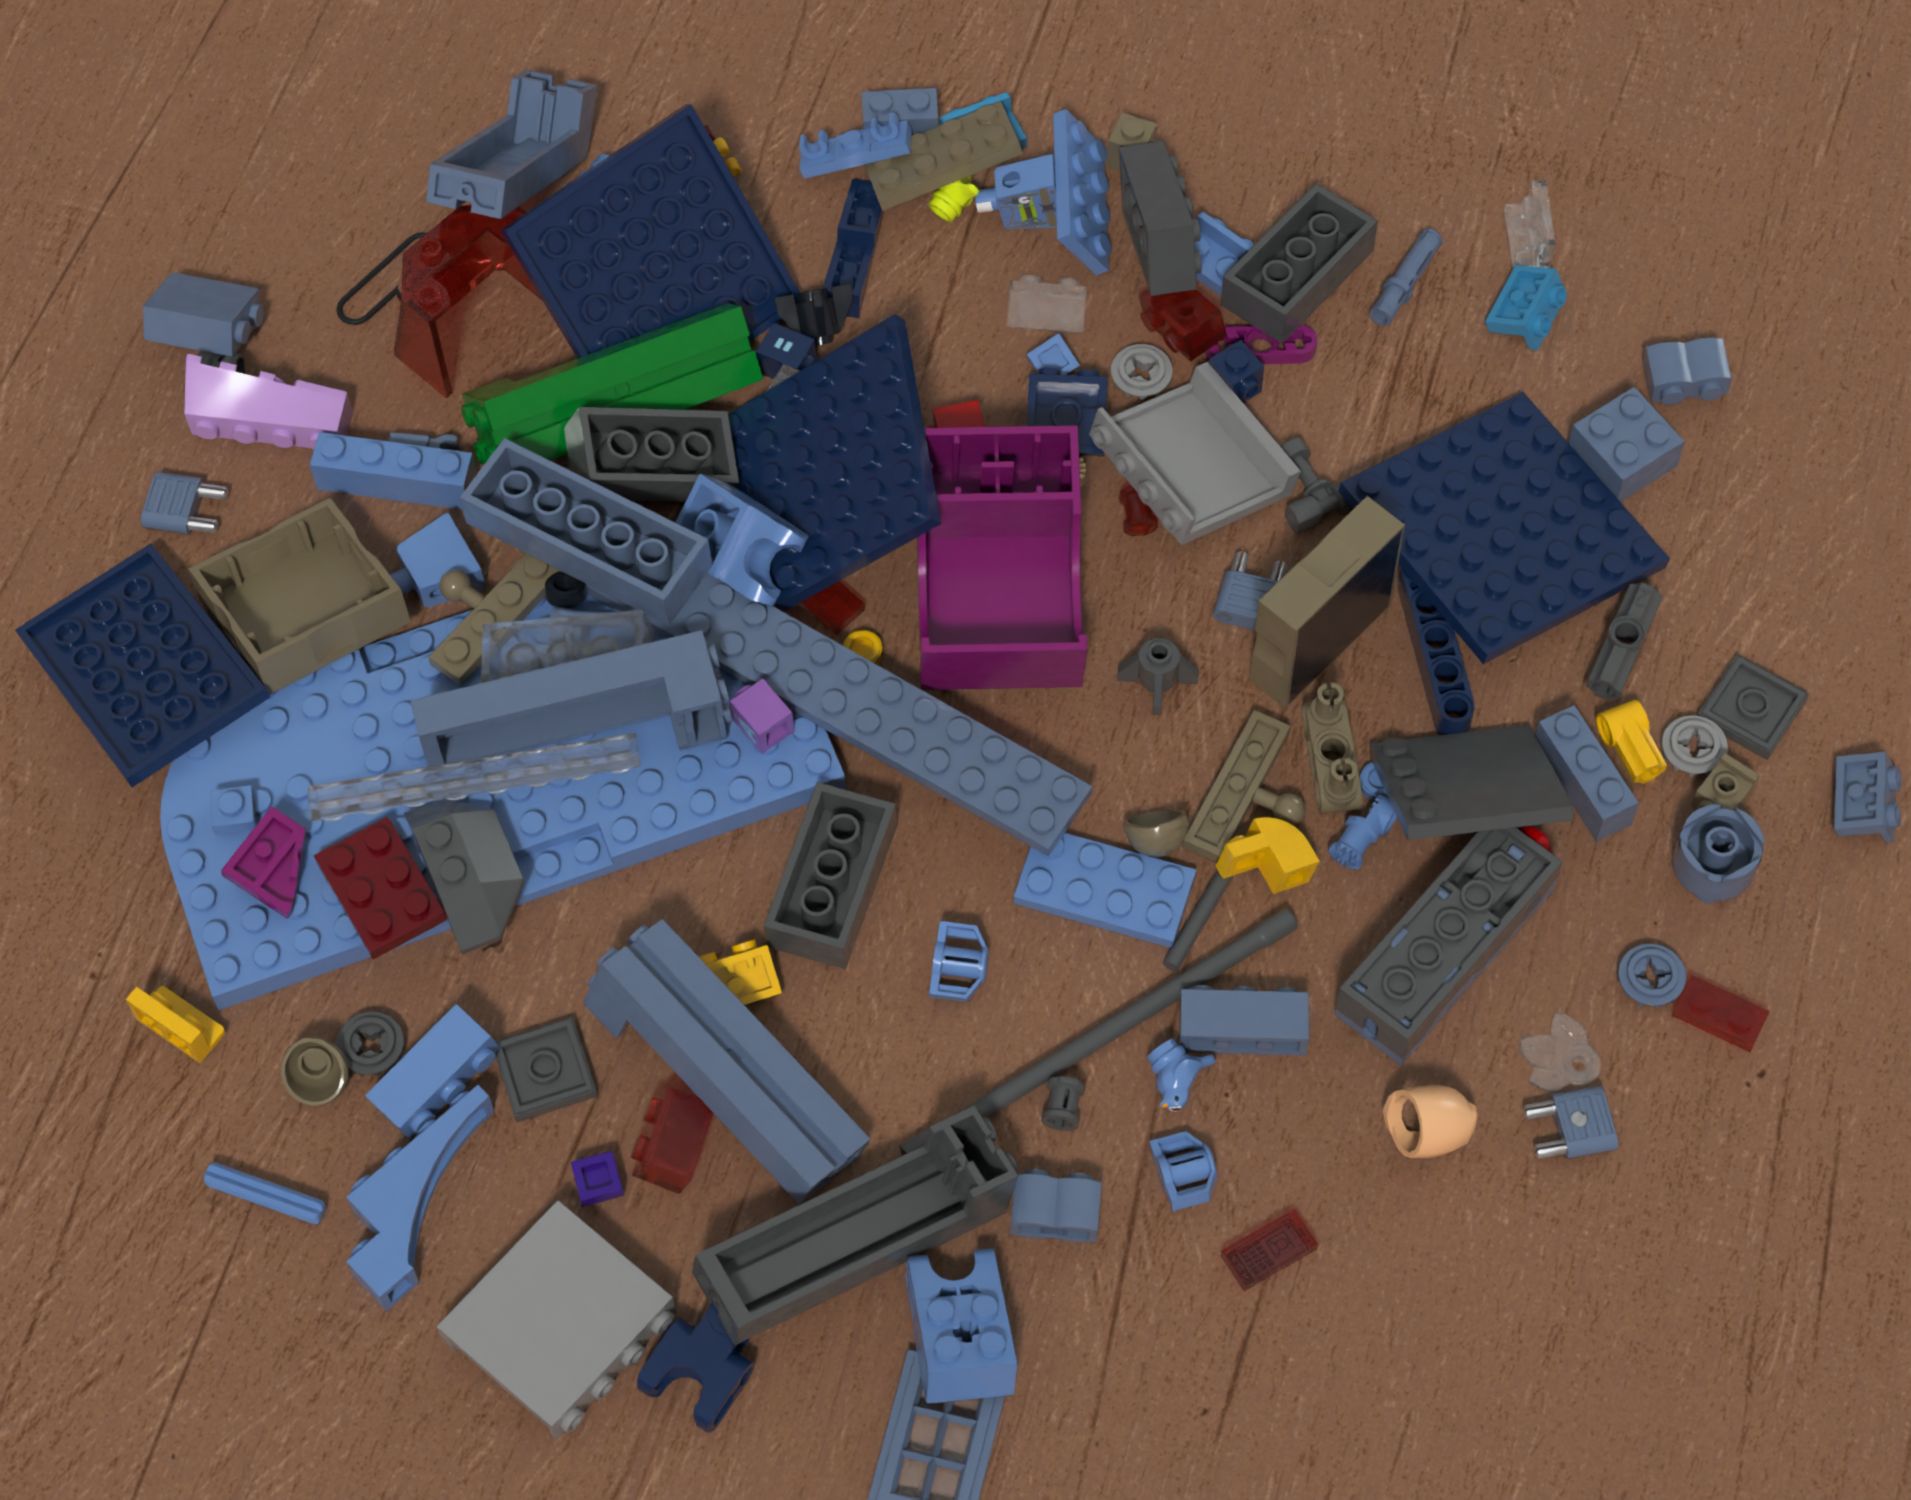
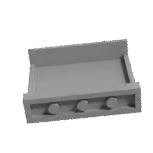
(1196, 456)
(559, 1319)

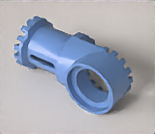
(1362, 832)

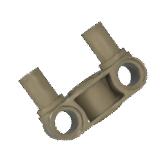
(1325, 730)

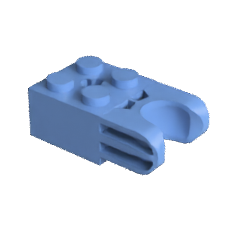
(740, 536)
(961, 1331)

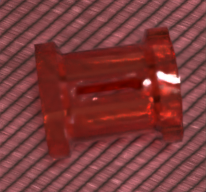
(1138, 515)

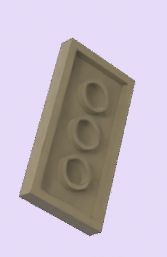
(945, 155)

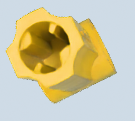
(1627, 731)

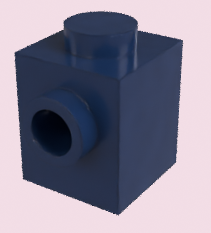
(1239, 370)

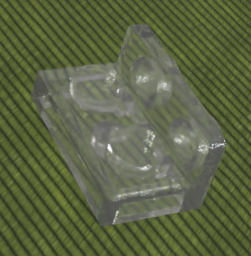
(1530, 228)
(1047, 305)

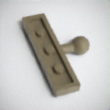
(507, 602)
(1240, 786)

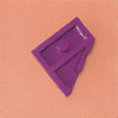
(269, 862)

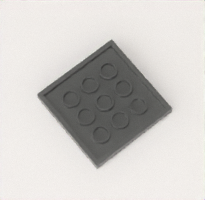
(1470, 782)

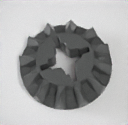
(371, 1026)

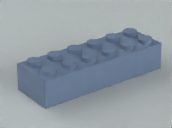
(586, 531)

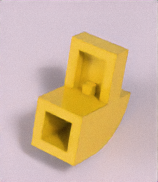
(1275, 849)

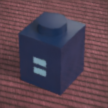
(785, 347)

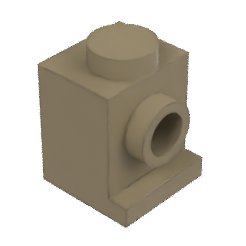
(1727, 785)

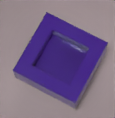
(597, 1178)

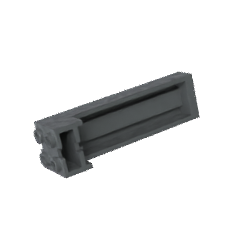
(859, 1228)

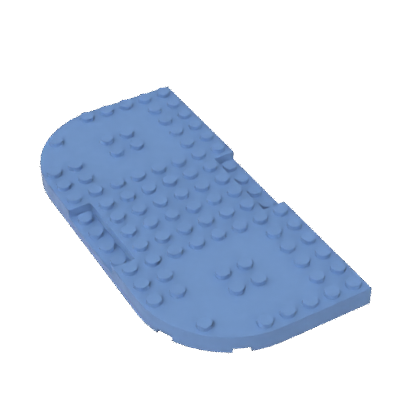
(359, 724)

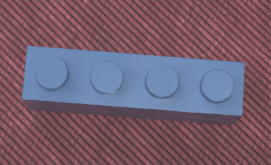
(391, 470)

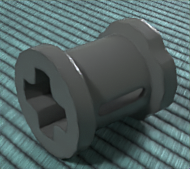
(1059, 1114)

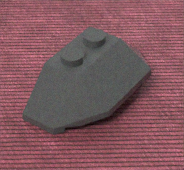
(468, 868)

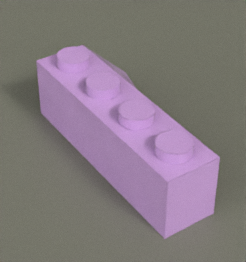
(260, 407)

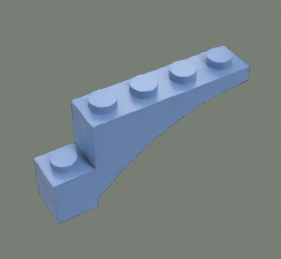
(398, 1195)

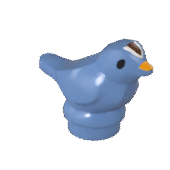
(1176, 1073)

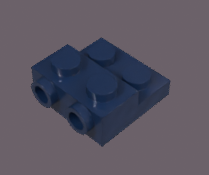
(1067, 402)

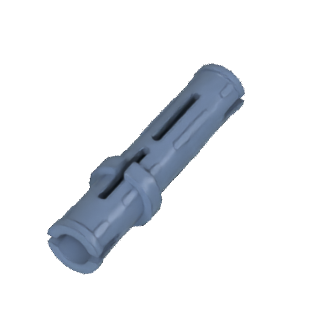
(1399, 287)

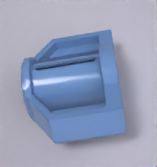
(958, 962)
(1184, 1169)

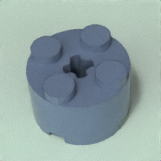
(1718, 853)

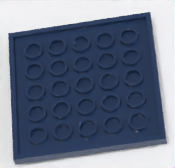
(649, 242)
(840, 460)
(1507, 527)

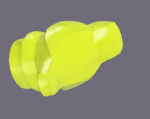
(952, 198)

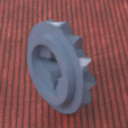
(1663, 963)

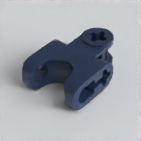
(703, 1355)

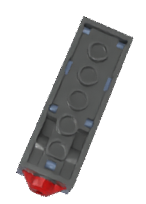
(1448, 938)

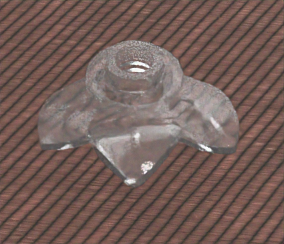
(1556, 1052)

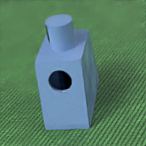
(430, 555)

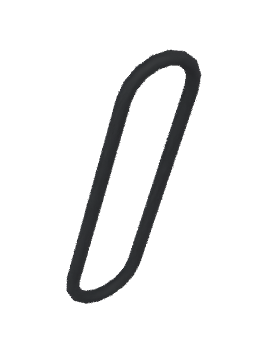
(367, 278)

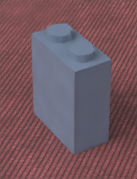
(202, 314)

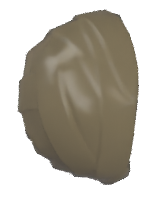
(1157, 832)
(314, 1071)

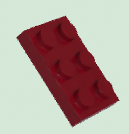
(380, 888)

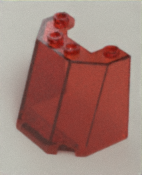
(438, 275)

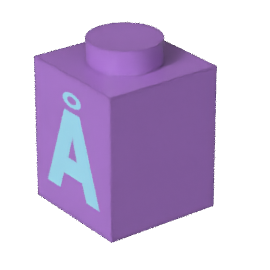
(761, 715)

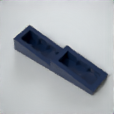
(855, 243)

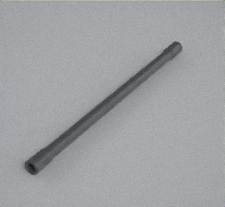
(1261, 936)

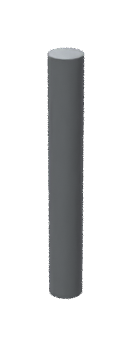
(1196, 922)

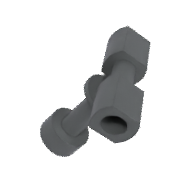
(1318, 498)

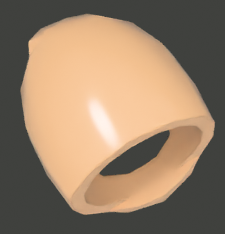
(1444, 1120)

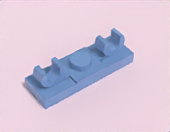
(855, 147)

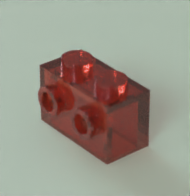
(1184, 321)
(672, 1139)

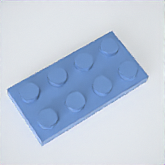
(1081, 192)
(1107, 888)

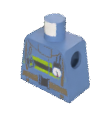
(1023, 194)

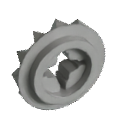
(1145, 358)
(1710, 740)

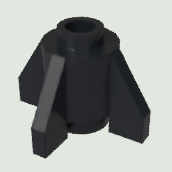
(816, 312)

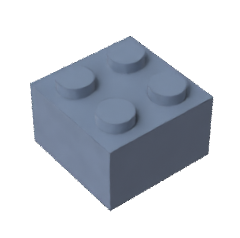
(1627, 444)

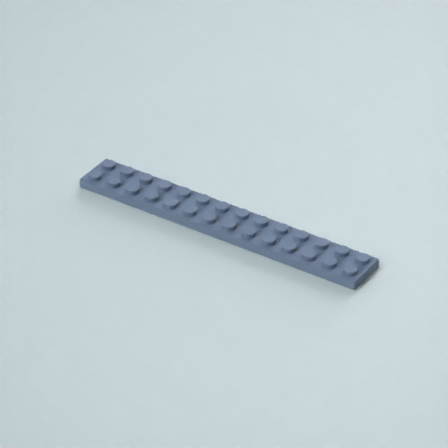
(880, 713)

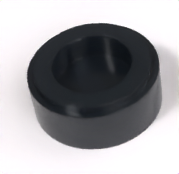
(564, 590)

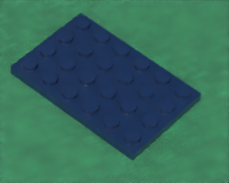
(142, 664)

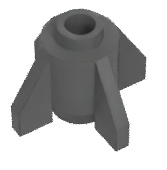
(1158, 669)

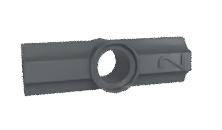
(1618, 658)

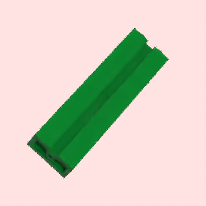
(655, 370)

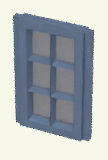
(934, 1447)

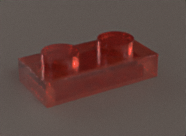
(1720, 1013)

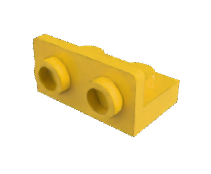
(746, 972)
(176, 1021)

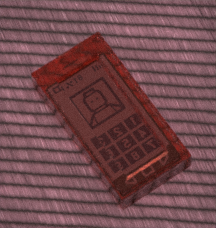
(1269, 1250)

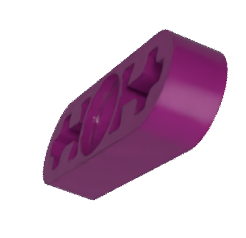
(1288, 355)

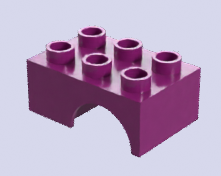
(1004, 561)

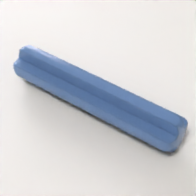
(264, 1193)

